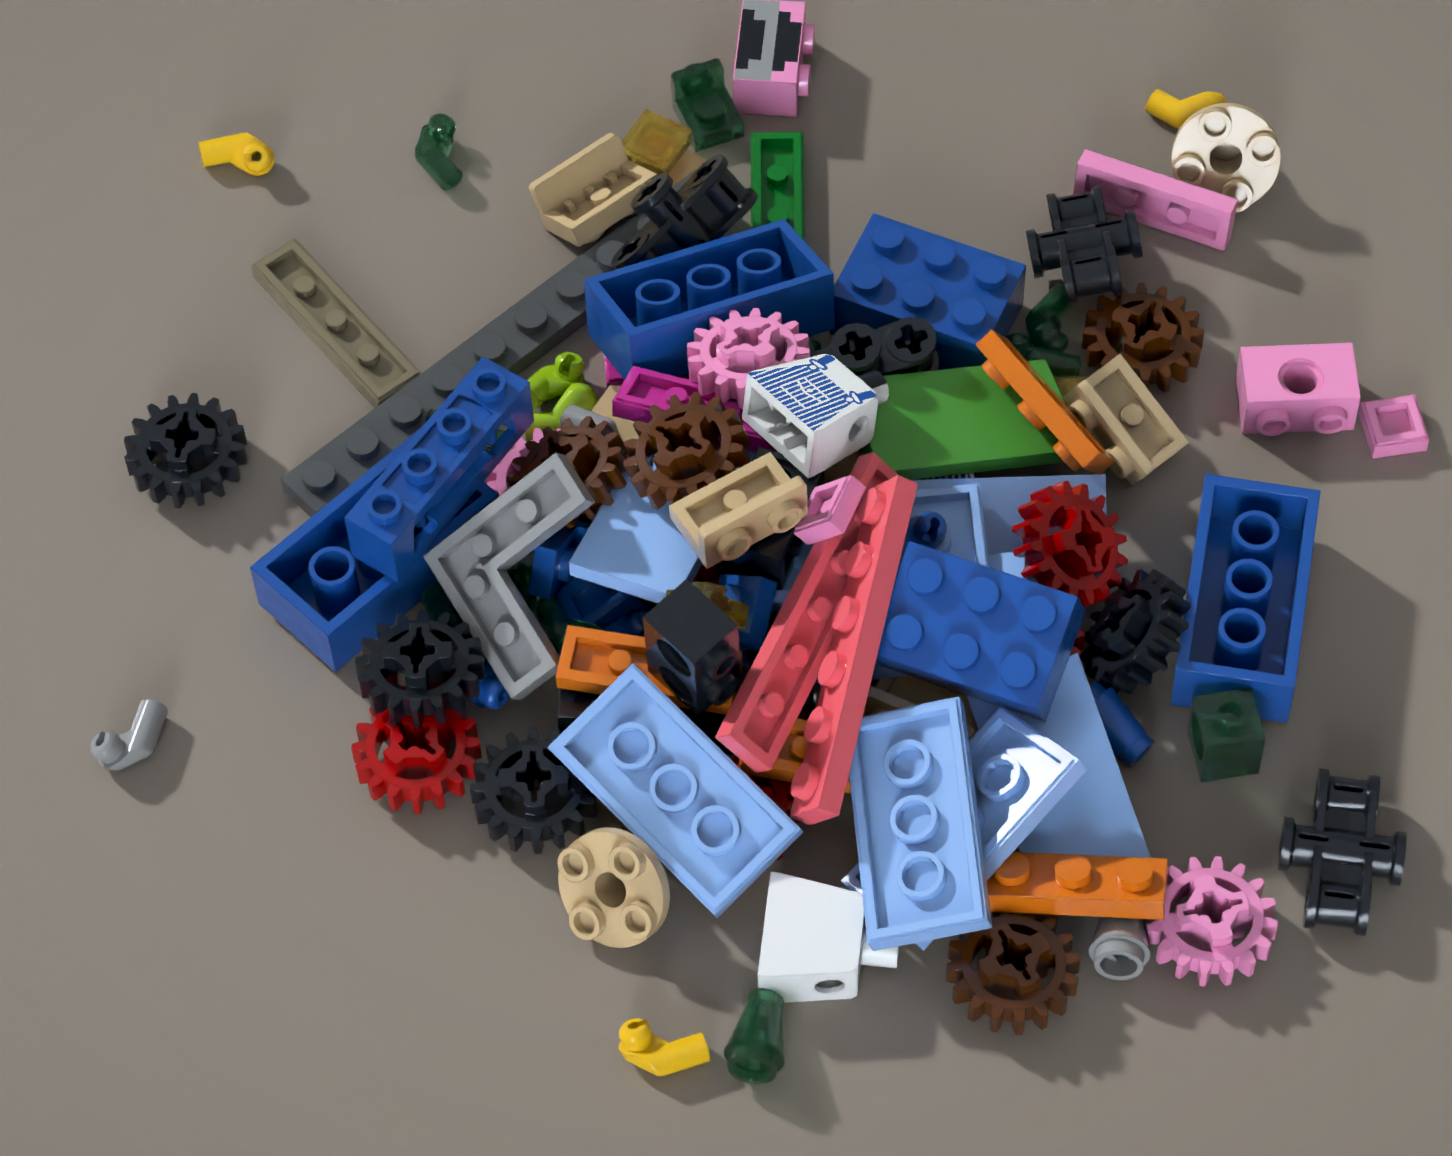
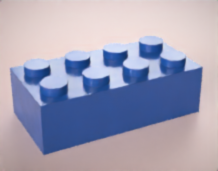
(652, 307)
(1247, 593)
(330, 595)

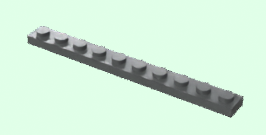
(510, 340)

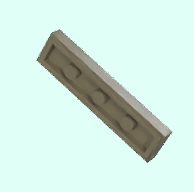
(334, 322)

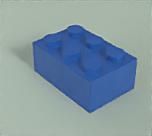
(922, 275)
(979, 631)

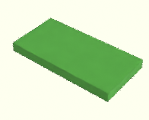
(958, 424)

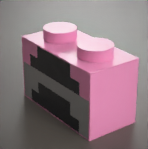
(770, 57)

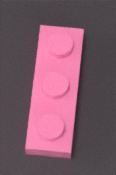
(1158, 199)

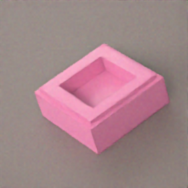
(1393, 426)
(830, 510)

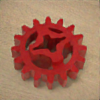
(1070, 542)
(416, 758)

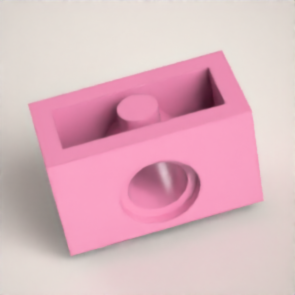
(1319, 371)

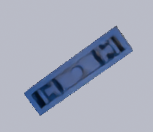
(439, 469)

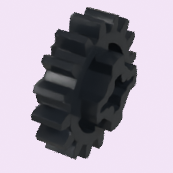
(185, 450)
(1135, 631)
(420, 668)
(505, 795)

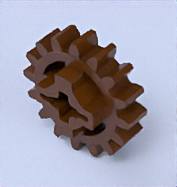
(1148, 332)
(685, 449)
(593, 452)
(1003, 990)

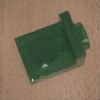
(705, 104)

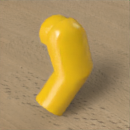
(1177, 111)
(240, 150)
(656, 1055)

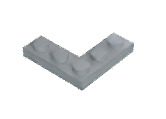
(475, 565)

